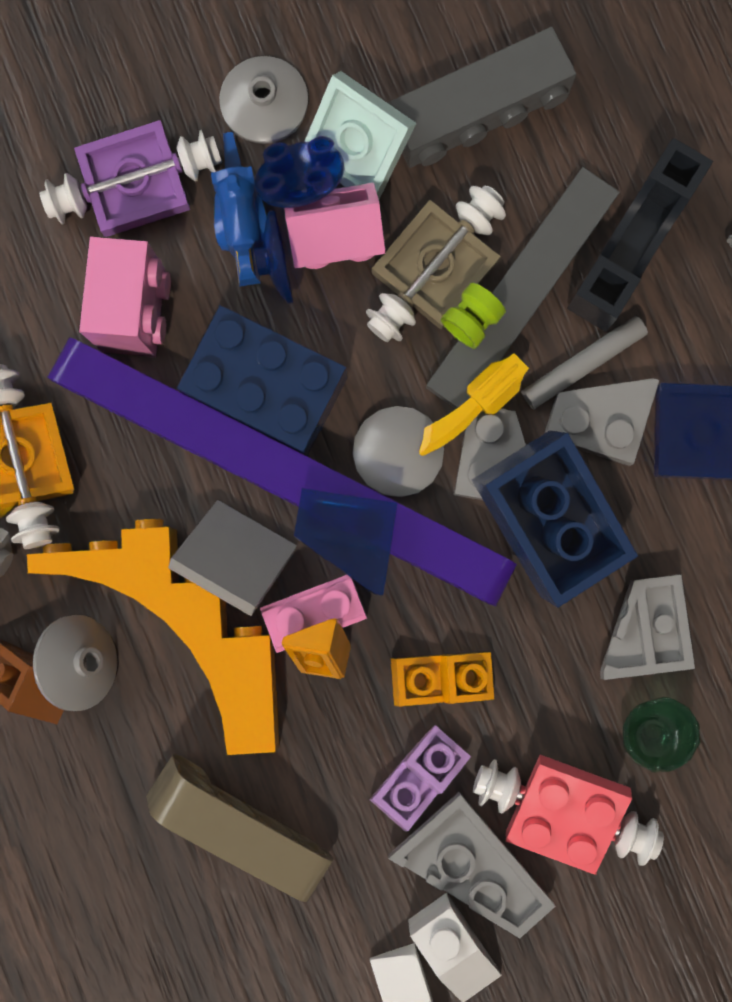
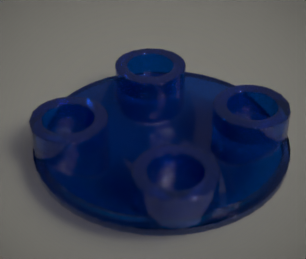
(299, 172)

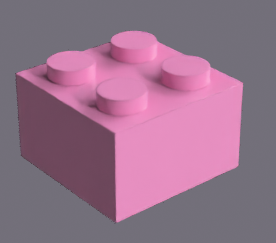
(124, 297)

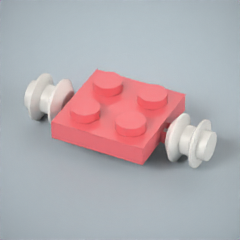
(569, 814)

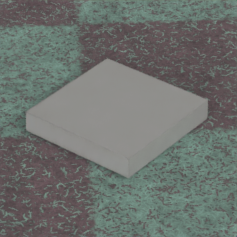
(232, 557)

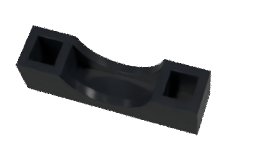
(639, 234)

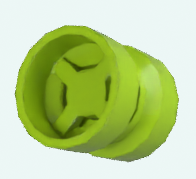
(473, 315)

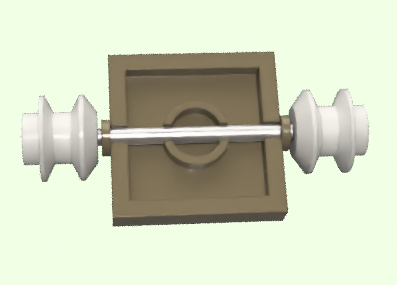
(435, 262)

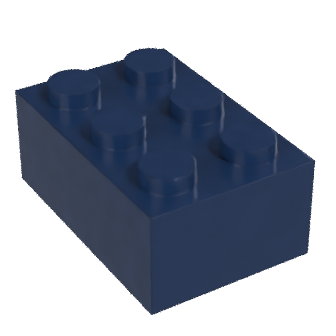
(263, 380)
(555, 517)

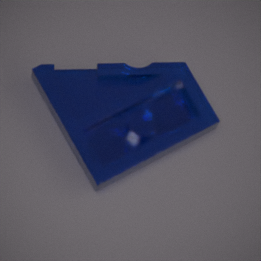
(349, 534)

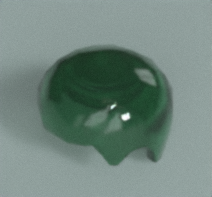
(661, 735)

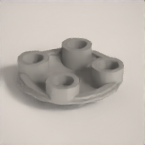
(389, 452)

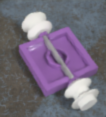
(131, 178)

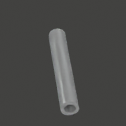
(584, 362)

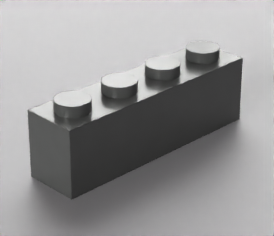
(485, 96)

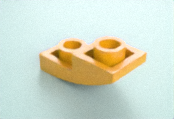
(442, 679)

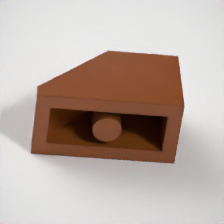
(18, 686)

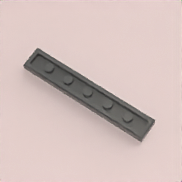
(528, 282)

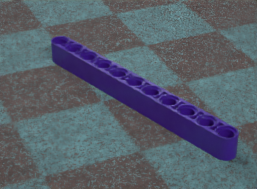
(271, 464)

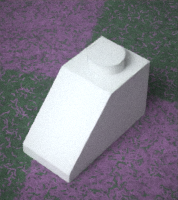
(452, 948)

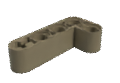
(235, 831)

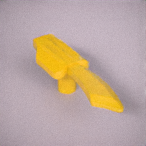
(486, 392)

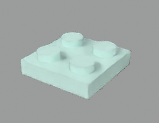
(364, 131)

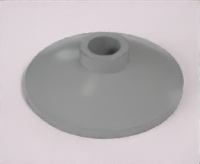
(265, 118)
(60, 665)

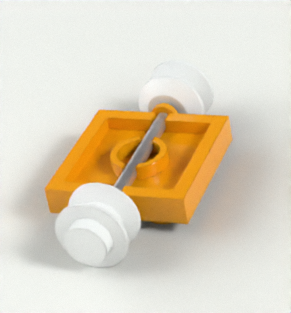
(30, 464)

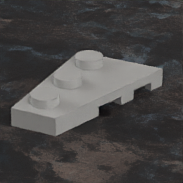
(471, 863)

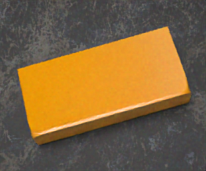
(319, 649)

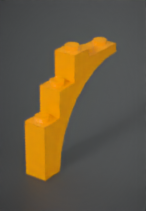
(237, 666)

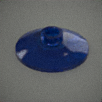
(271, 258)

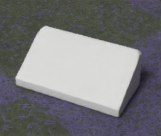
(401, 976)

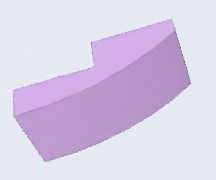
(420, 778)

